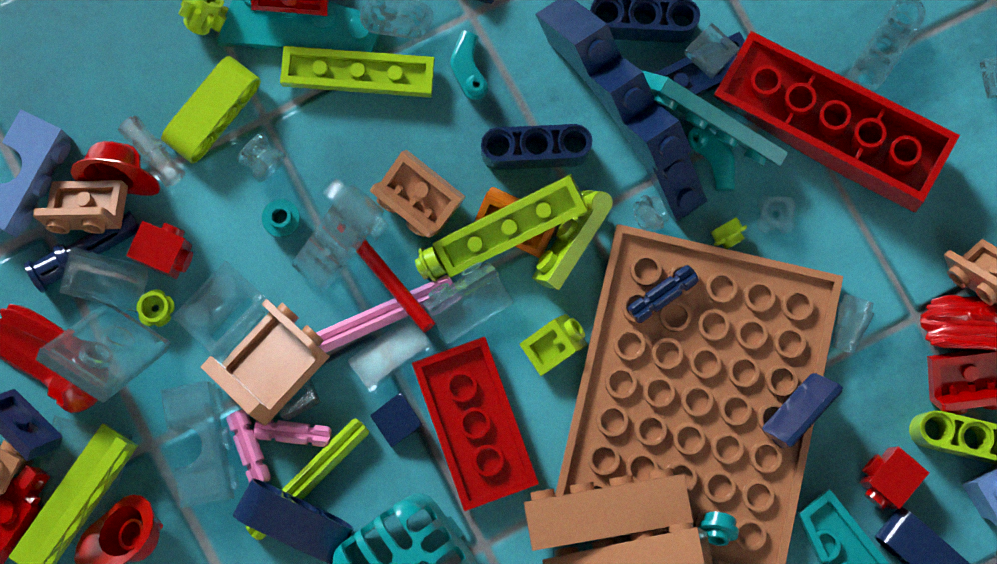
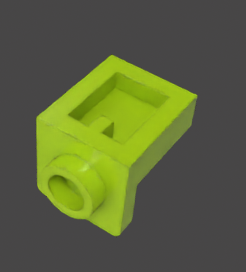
(554, 343)

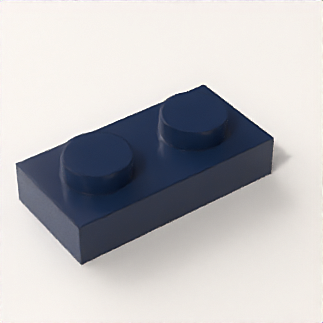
(26, 426)

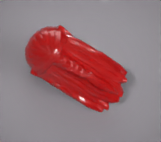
(960, 323)
(21, 338)

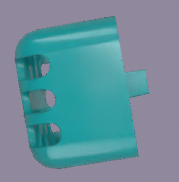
(404, 510)

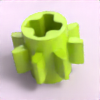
(203, 15)

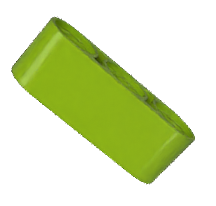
(210, 109)
(951, 435)

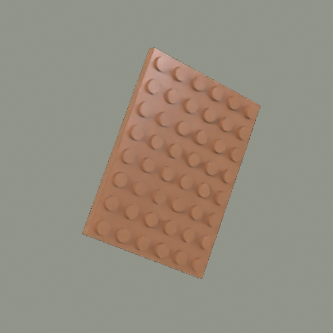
(702, 383)

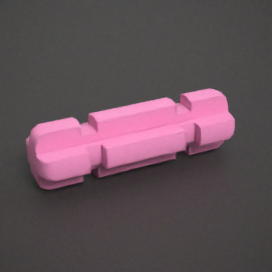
(293, 433)
(248, 446)

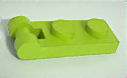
(572, 241)

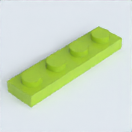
(357, 71)
(511, 225)

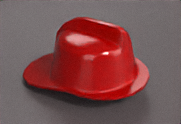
(116, 162)
(120, 535)

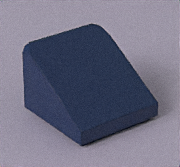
(396, 420)

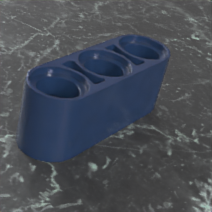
(661, 12)
(551, 135)
(291, 520)
(914, 541)

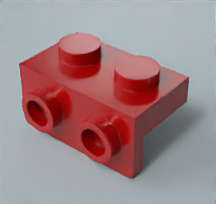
(963, 380)

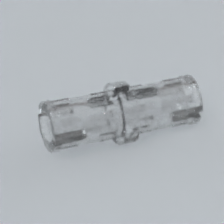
(152, 151)

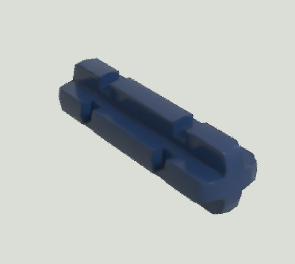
(663, 294)

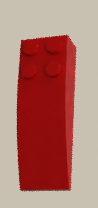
(837, 121)

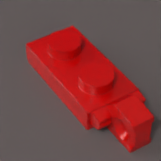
(19, 507)

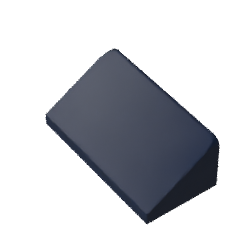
(801, 410)

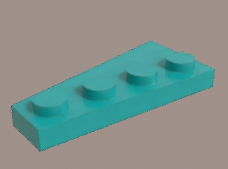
(271, 29)
(703, 115)
(836, 534)

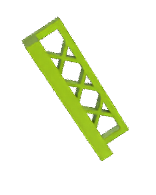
(74, 498)

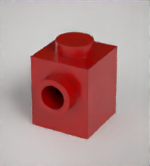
(161, 249)
(892, 478)

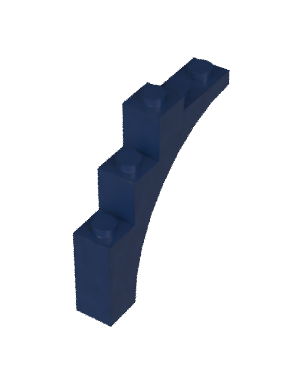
(628, 98)

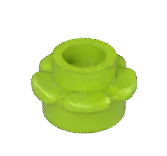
(729, 233)
(429, 264)
(145, 306)

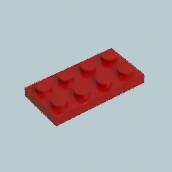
(475, 423)

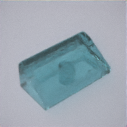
(104, 279)
(390, 353)

